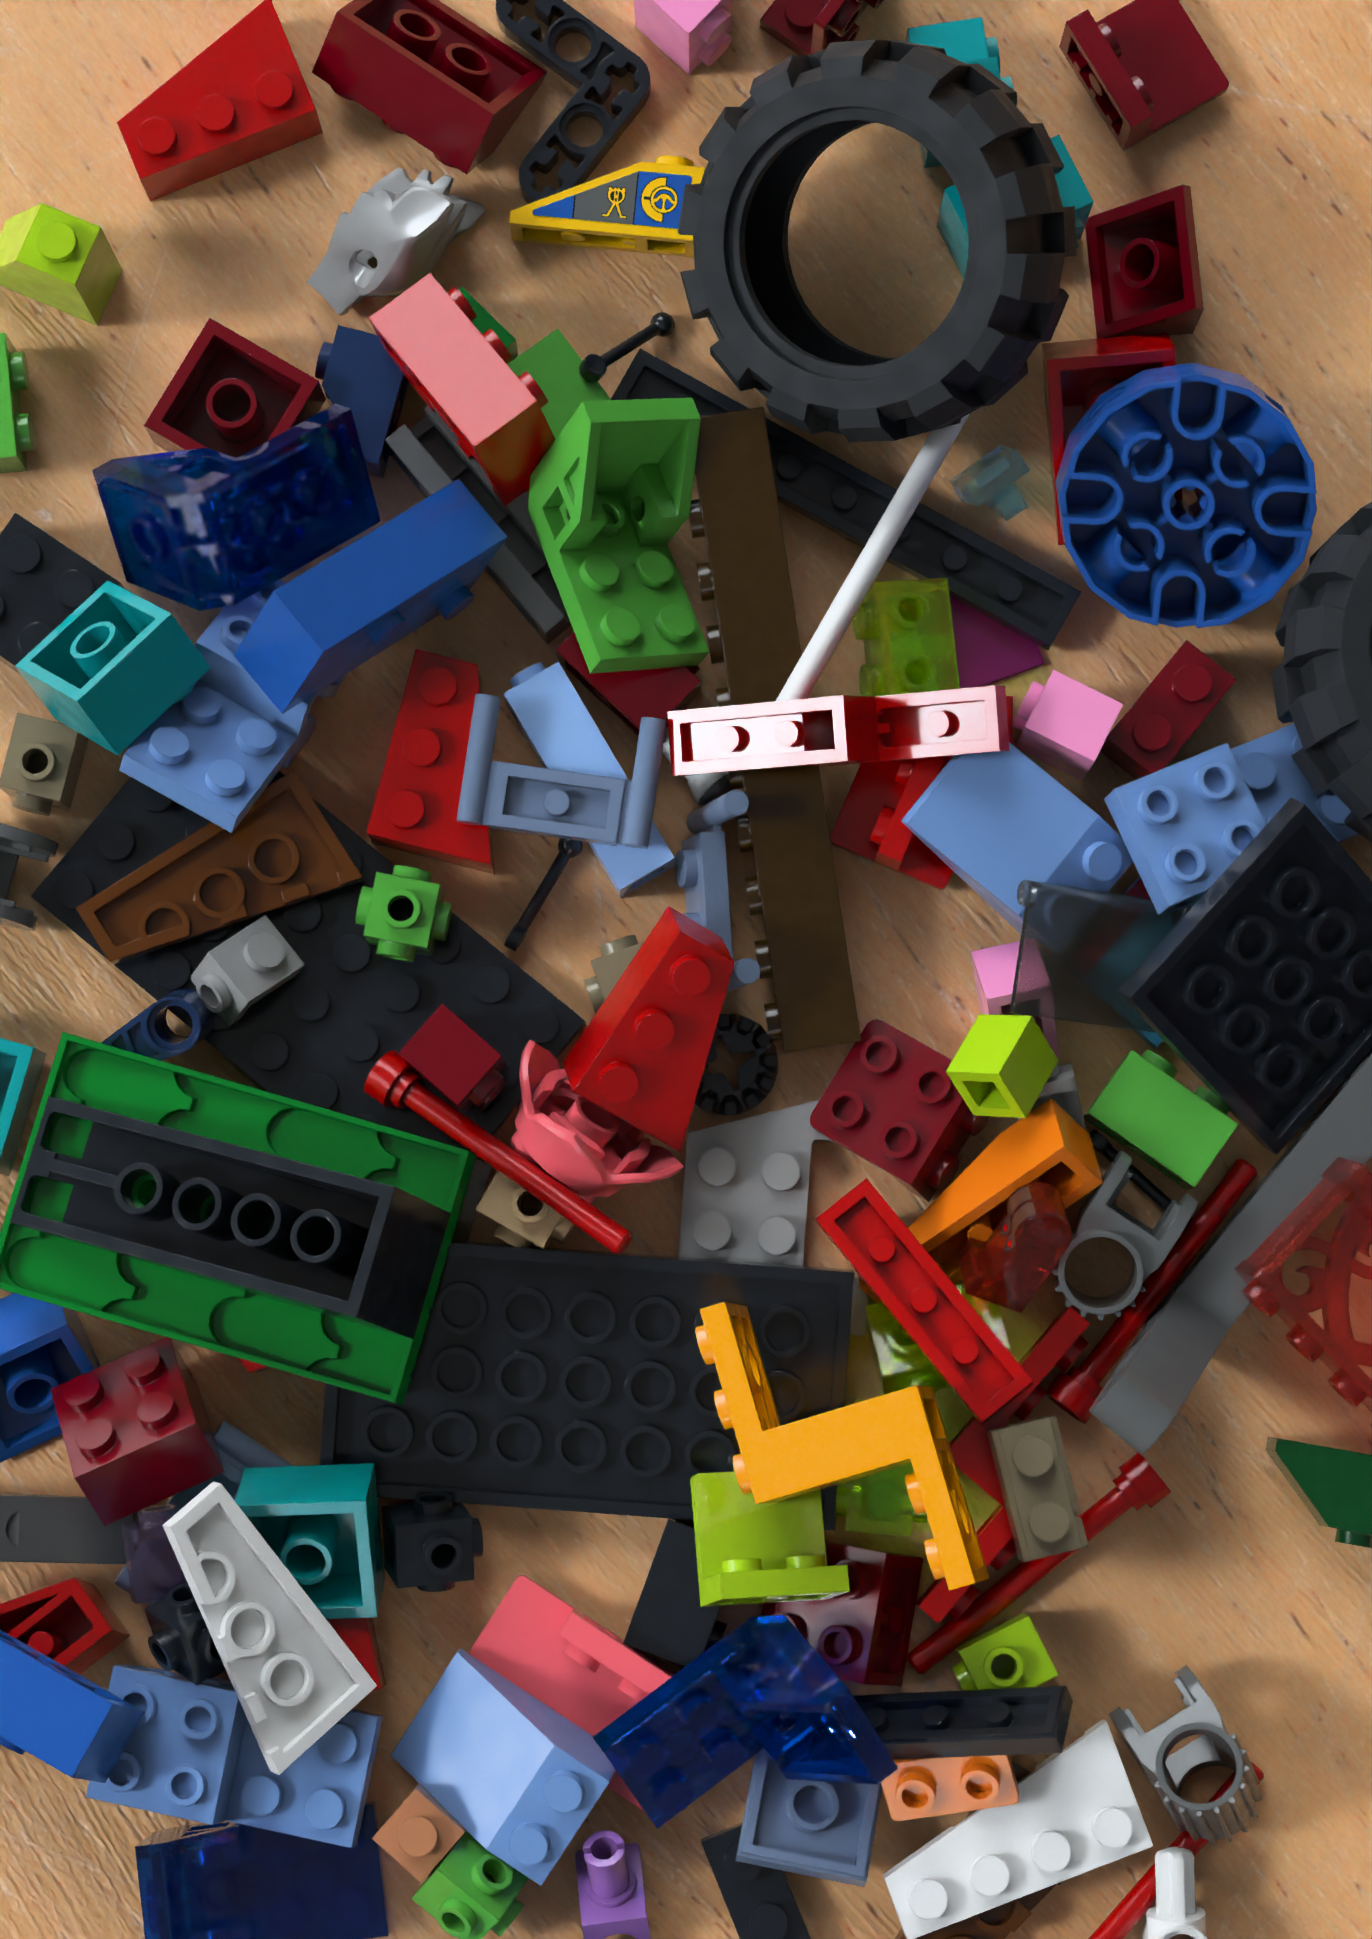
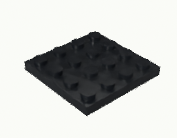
(1269, 977)

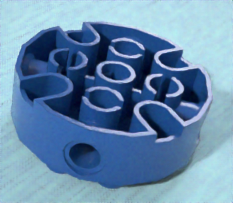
(1174, 559)

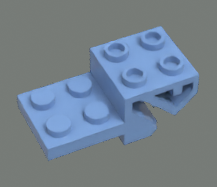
(227, 735)
(1205, 810)
(203, 1764)

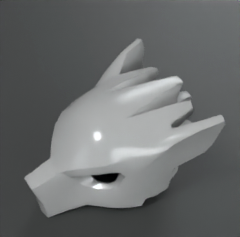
(402, 226)

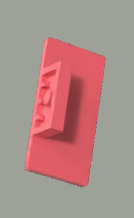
(567, 1661)

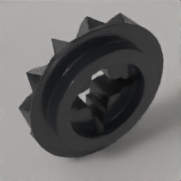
(754, 1077)

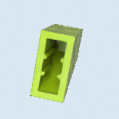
(58, 261)

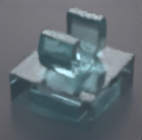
(992, 482)

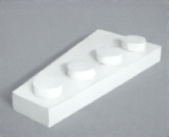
(270, 1635)
(1067, 1821)

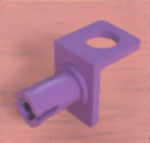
(611, 1887)

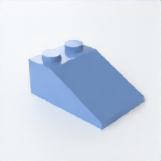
(1011, 822)
(504, 1765)

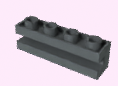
(519, 567)

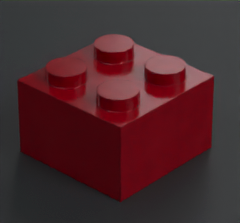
(231, 396)
(136, 1431)

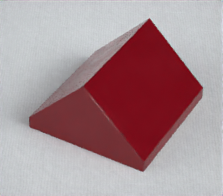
(1145, 266)

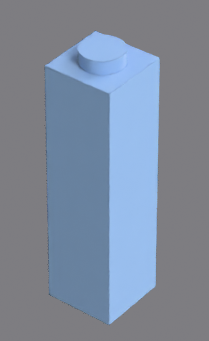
(570, 741)

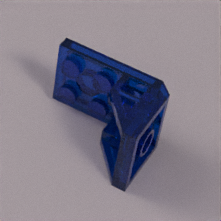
(229, 526)
(733, 1706)
(260, 1884)

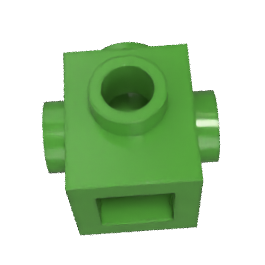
(415, 935)
(471, 1891)

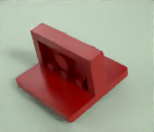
(873, 815)

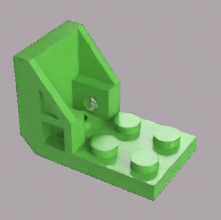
(604, 516)

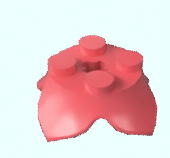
(577, 1139)

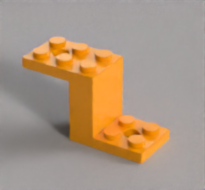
(839, 1444)

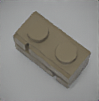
(1037, 1488)

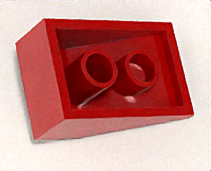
(1084, 370)

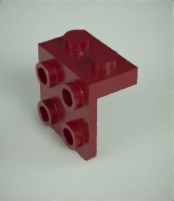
(898, 1109)

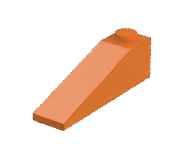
(1034, 1149)

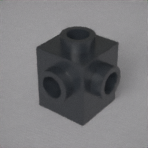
(430, 1542)
(181, 1636)

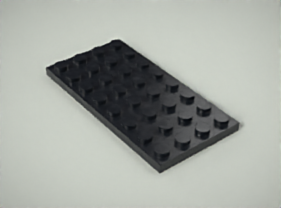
(347, 1003)
(586, 1379)

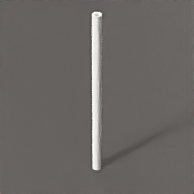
(869, 562)

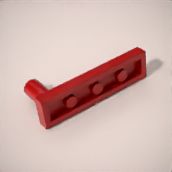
(924, 1301)

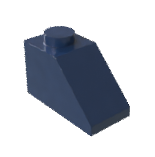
(368, 381)

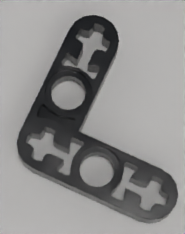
(591, 79)

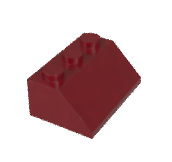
(428, 75)

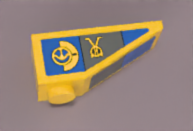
(619, 211)

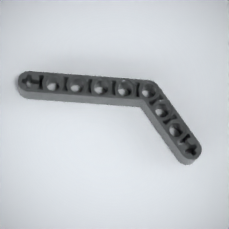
(1208, 1298)

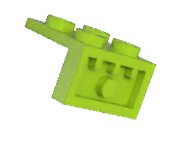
(759, 1549)

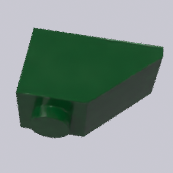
(1331, 1485)

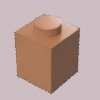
(419, 1833)

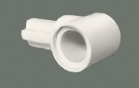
(1175, 1898)

